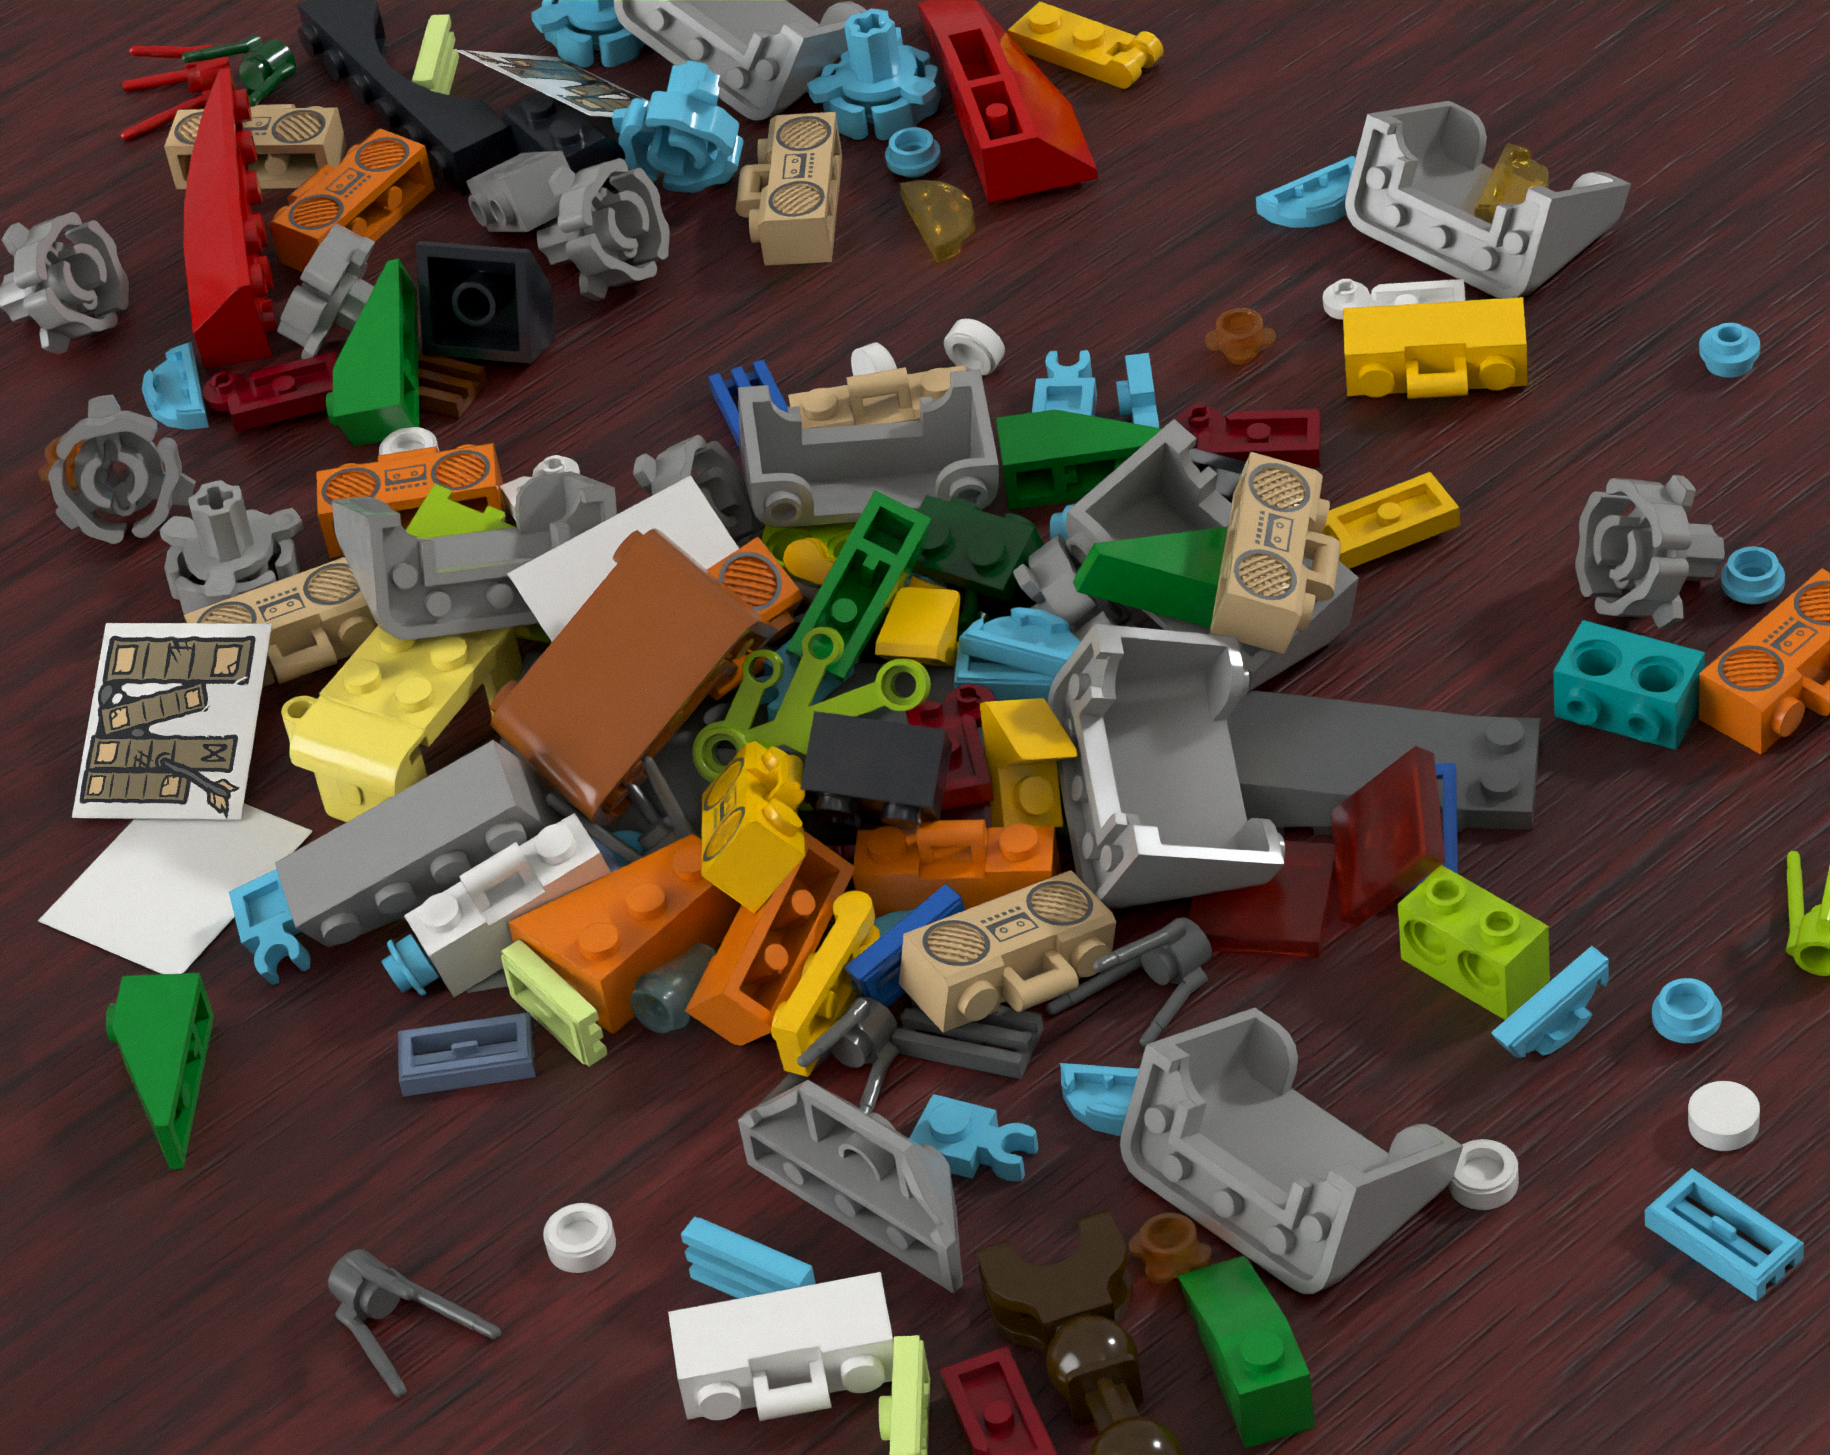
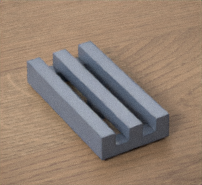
(467, 1061)

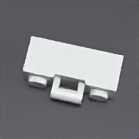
(469, 921)
(783, 1349)

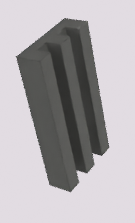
(1003, 1029)

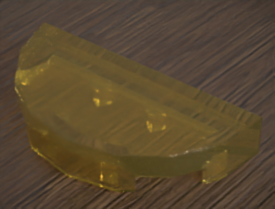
(1510, 181)
(940, 214)

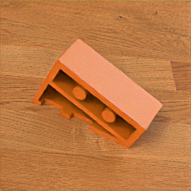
(628, 926)

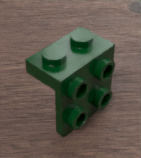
(975, 547)

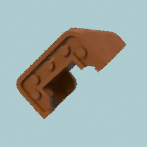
(626, 674)

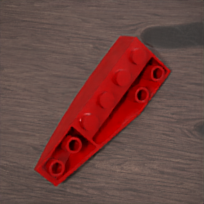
(1007, 108)
(225, 236)

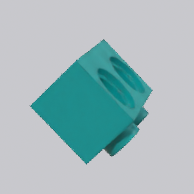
(1628, 684)

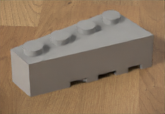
(414, 845)

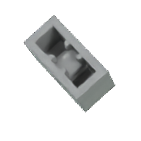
(516, 192)

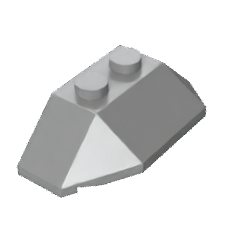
(860, 1175)

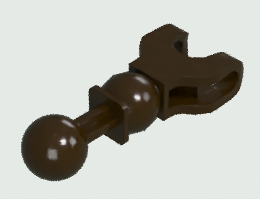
(1073, 1319)

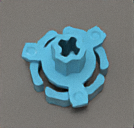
(586, 26)
(881, 76)
(681, 127)

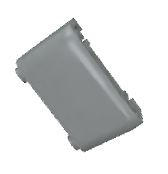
(755, 46)
(1419, 194)
(833, 471)
(1167, 494)
(462, 579)
(1155, 772)
(1263, 1163)

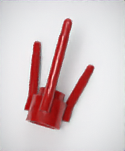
(198, 74)

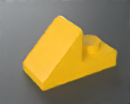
(921, 627)
(1022, 757)

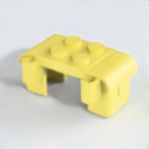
(385, 703)

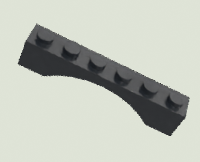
(458, 133)

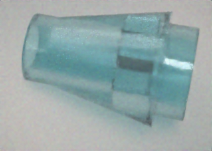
(666, 990)

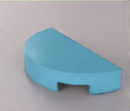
(1310, 199)
(175, 390)
(1024, 640)
(1556, 1010)
(1098, 1094)

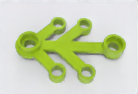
(795, 714)

